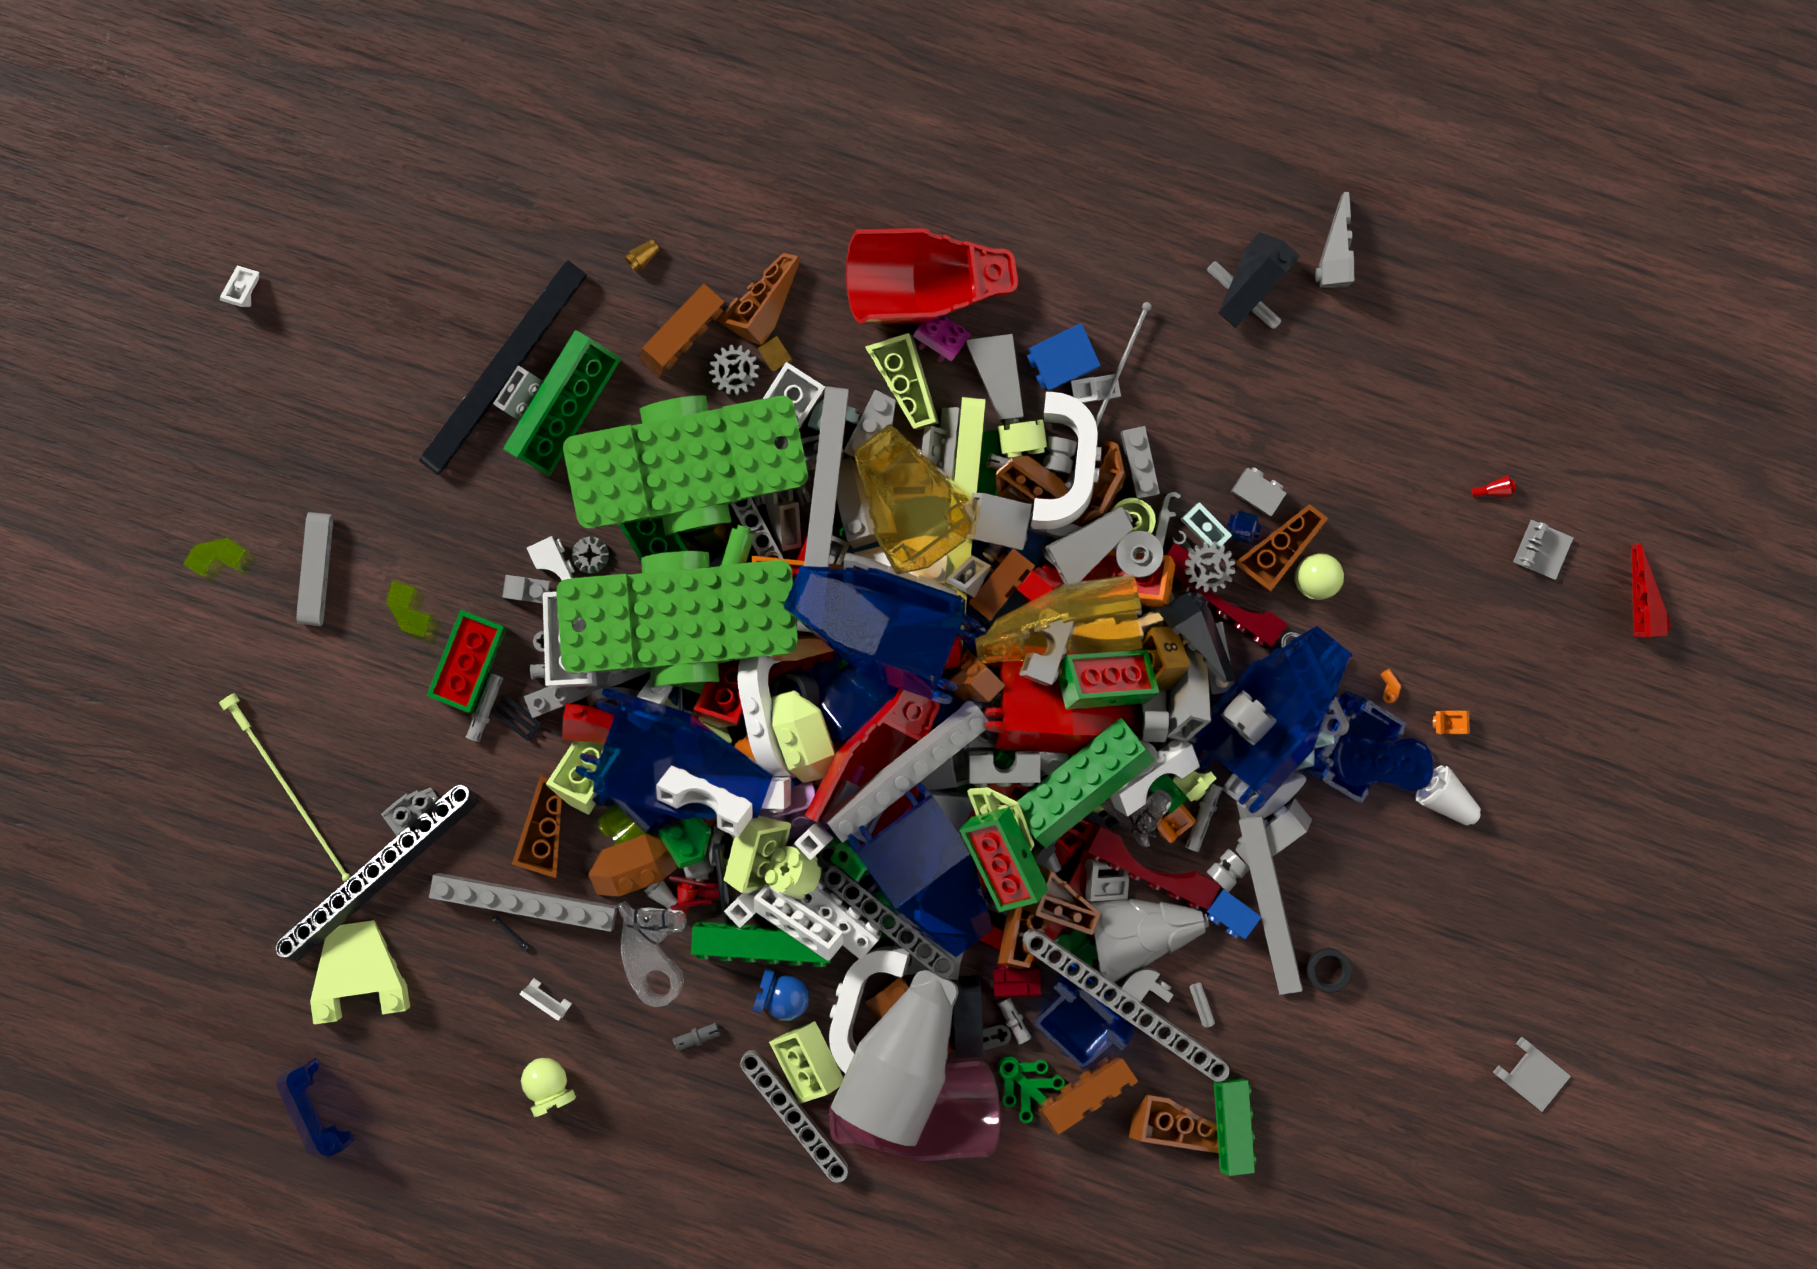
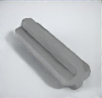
(1202, 1005)

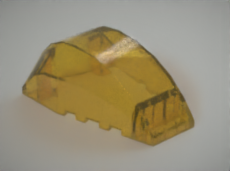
(912, 502)

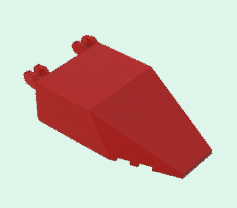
(1038, 720)

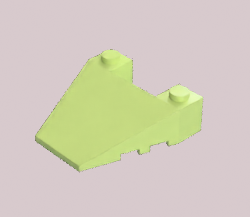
(354, 964)

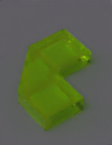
(204, 554)
(399, 603)

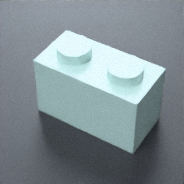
(1205, 526)

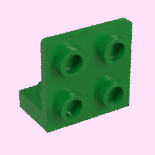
(687, 841)

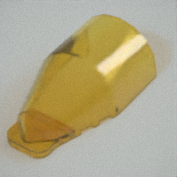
(1101, 615)

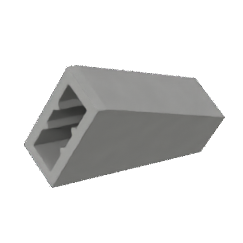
(997, 368)
(1085, 547)
(1190, 700)

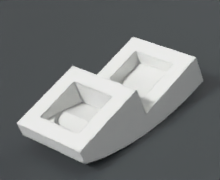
(1094, 389)

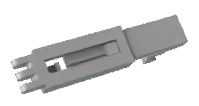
(1159, 531)

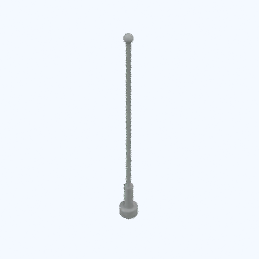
(1146, 307)

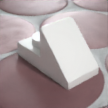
(240, 287)

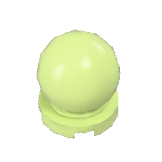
(1319, 576)
(545, 1084)

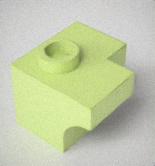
(1194, 784)

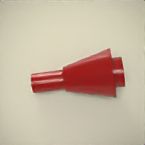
(1501, 488)
(685, 894)

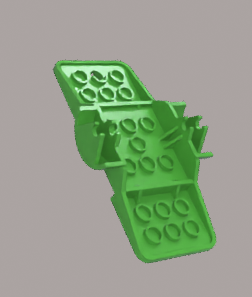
(685, 463)
(677, 618)

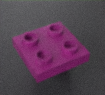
(942, 336)

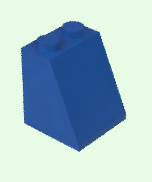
(1063, 358)

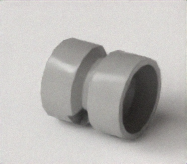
(1059, 455)
(1230, 862)

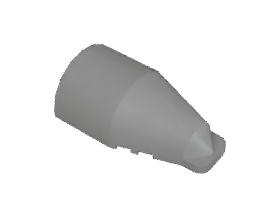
(901, 1064)

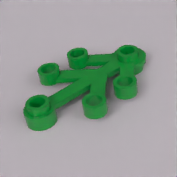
(1028, 1086)

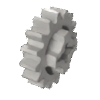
(727, 378)
(1218, 571)

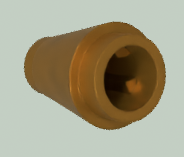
(641, 255)

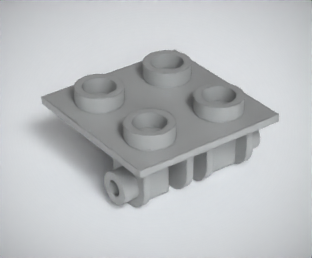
(1543, 549)

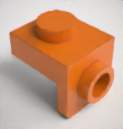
(1451, 722)
(1175, 823)

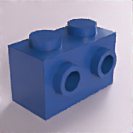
(1233, 914)

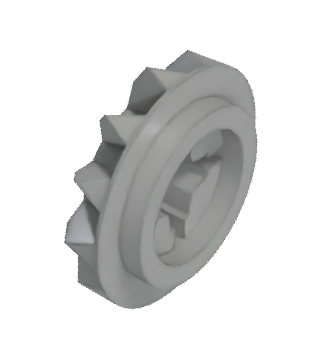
(597, 562)

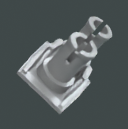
(409, 809)

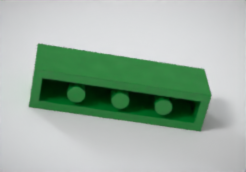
(1234, 1126)

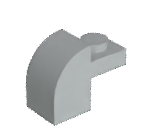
(1142, 980)

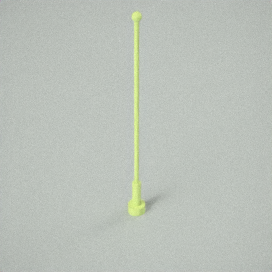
(230, 703)

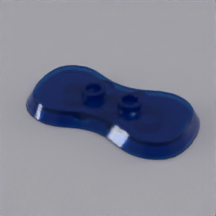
(1367, 761)

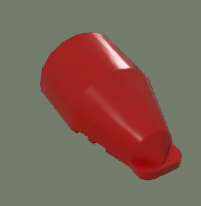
(921, 275)
(875, 746)

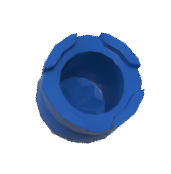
(782, 996)

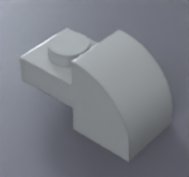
(525, 588)

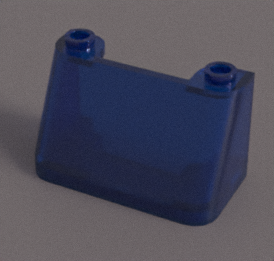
(851, 700)
(1363, 719)
(316, 1139)

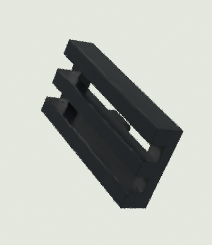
(501, 705)

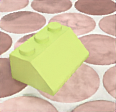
(571, 786)
(754, 851)
(807, 1062)

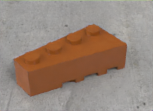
(540, 835)
(1086, 1093)

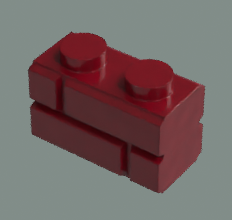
(1016, 982)

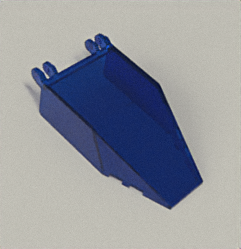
(883, 624)
(1298, 691)
(651, 738)
(927, 875)

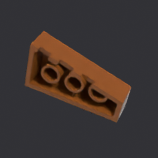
(681, 330)
(1278, 552)
(1013, 951)

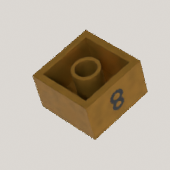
(1166, 656)

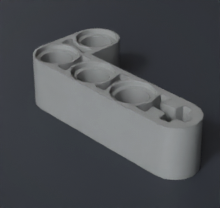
(1155, 719)

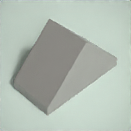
(969, 576)

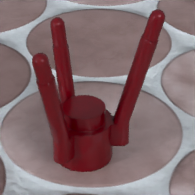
(707, 890)

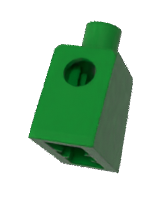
(845, 859)

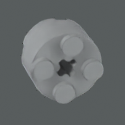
(1248, 717)

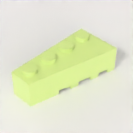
(904, 375)

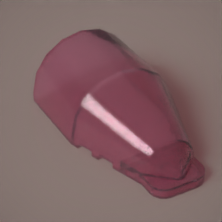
(959, 1126)

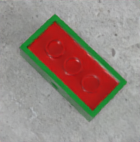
(466, 661)
(1107, 679)
(1004, 859)

